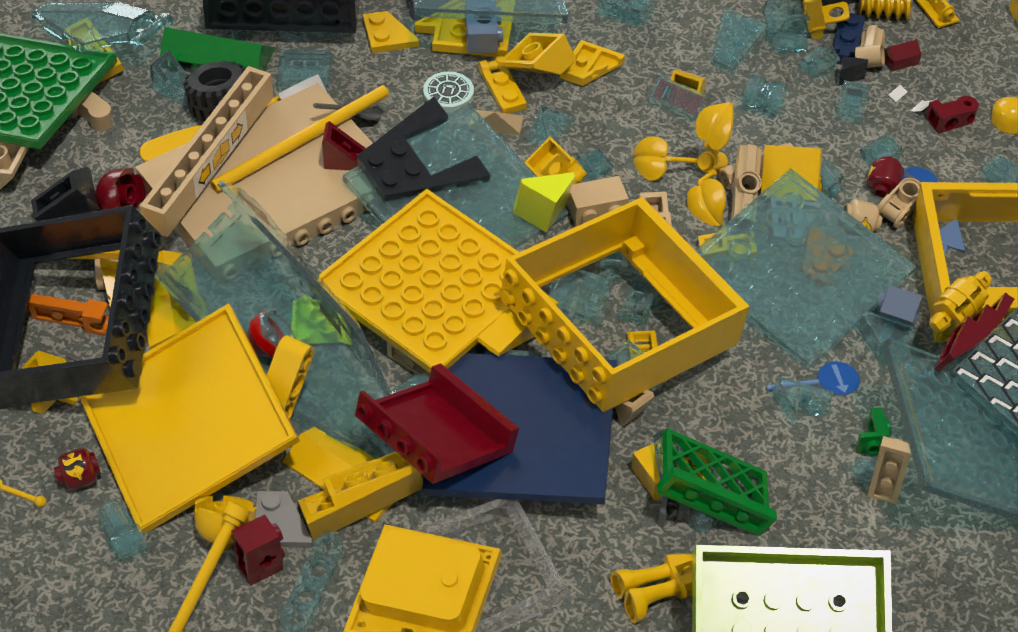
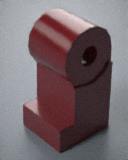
(952, 114)

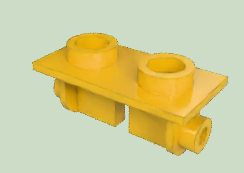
(939, 12)

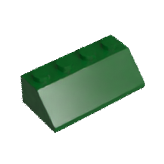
(204, 48)

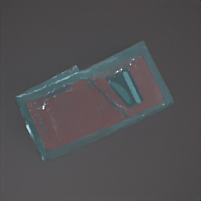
(677, 97)

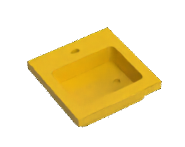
(423, 584)

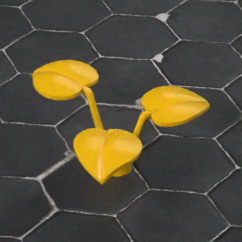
(709, 198)

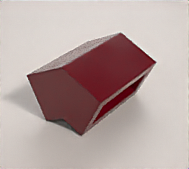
(902, 55)

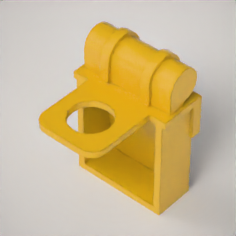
(820, 16)
(553, 160)

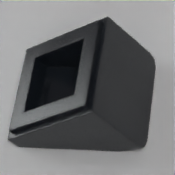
(852, 69)

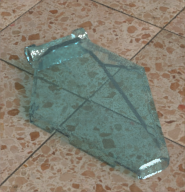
(100, 23)

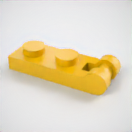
(502, 86)

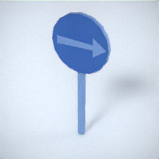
(835, 377)

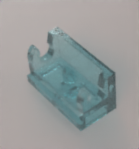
(638, 302)

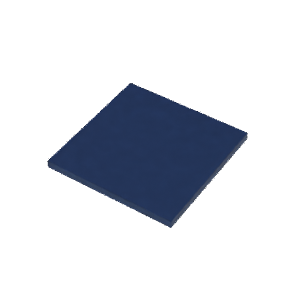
(560, 437)

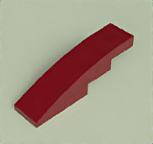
(973, 332)

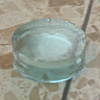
(863, 469)

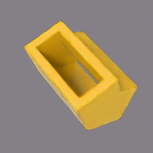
(689, 79)

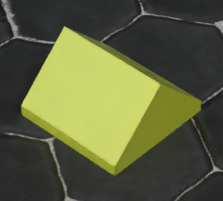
(543, 199)

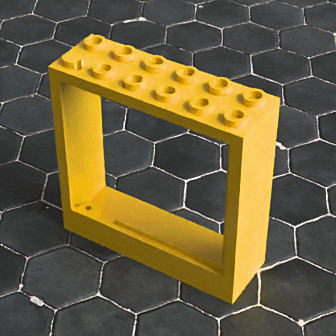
(964, 203)
(664, 261)

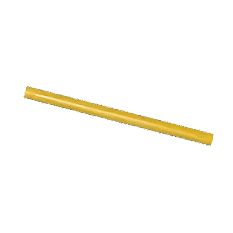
(300, 138)

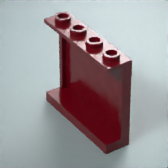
(439, 425)

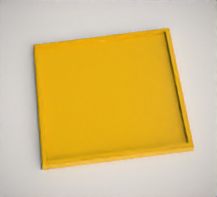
(193, 422)

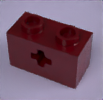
(258, 549)

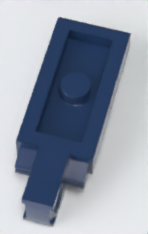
(848, 35)

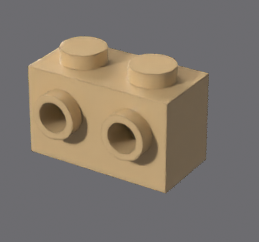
(595, 198)

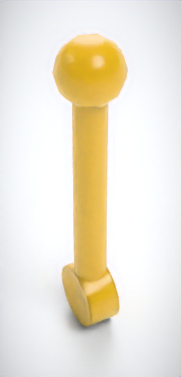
(40, 501)

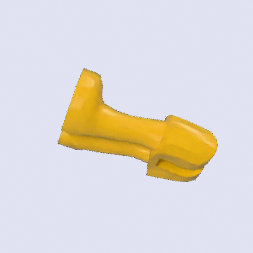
(677, 572)

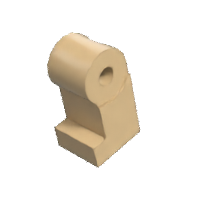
(95, 111)

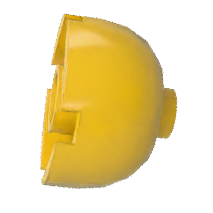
(209, 516)

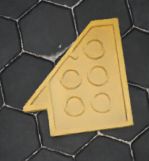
(451, 35)

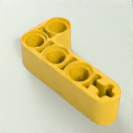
(289, 370)

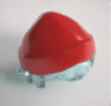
(266, 332)

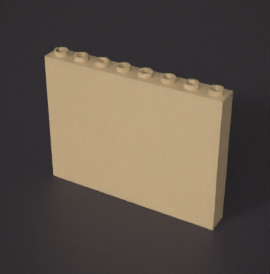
(291, 189)

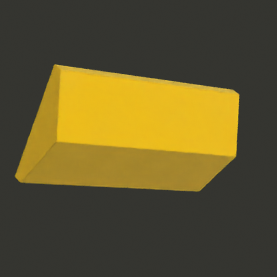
(166, 314)
(323, 456)

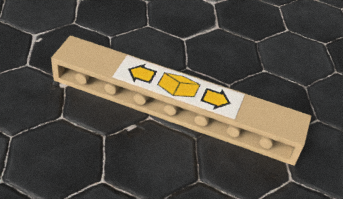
(207, 150)

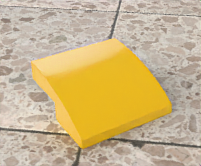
(781, 158)

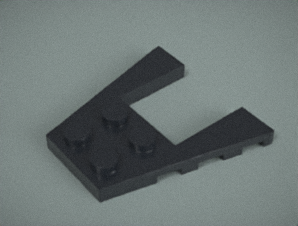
(399, 172)

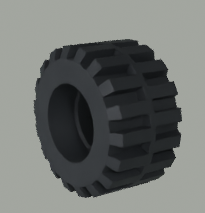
(209, 85)

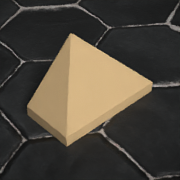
(503, 122)

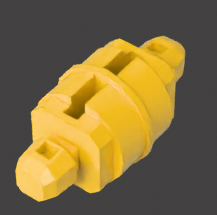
(960, 300)

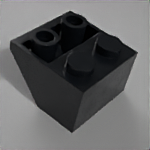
(67, 197)

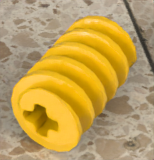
(888, 6)

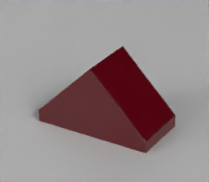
(339, 149)

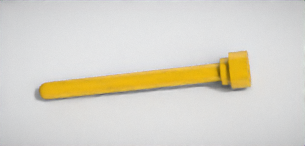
(233, 517)

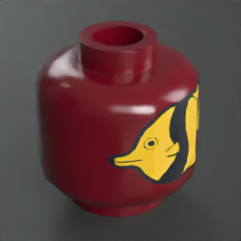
(884, 175)
(77, 469)

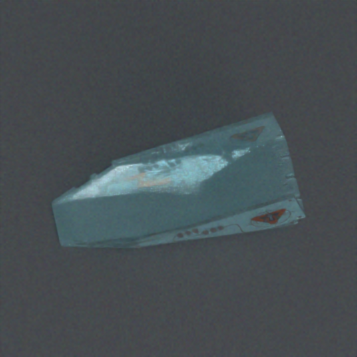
(259, 268)

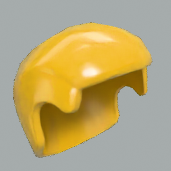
(1006, 115)

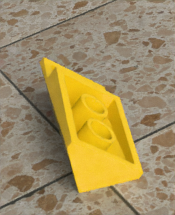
(359, 493)

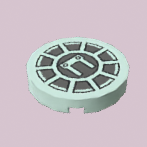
(449, 89)

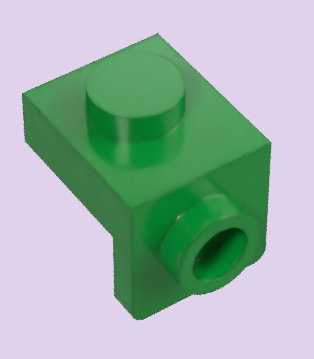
(878, 427)

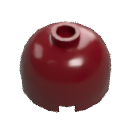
(120, 189)

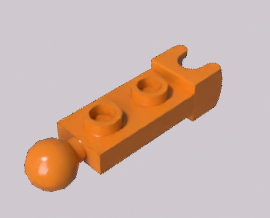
(70, 312)

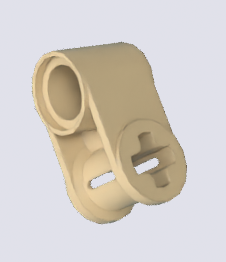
(900, 201)

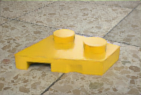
(387, 33)
(591, 63)

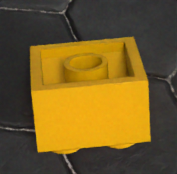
(540, 54)

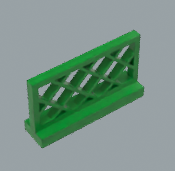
(709, 494)

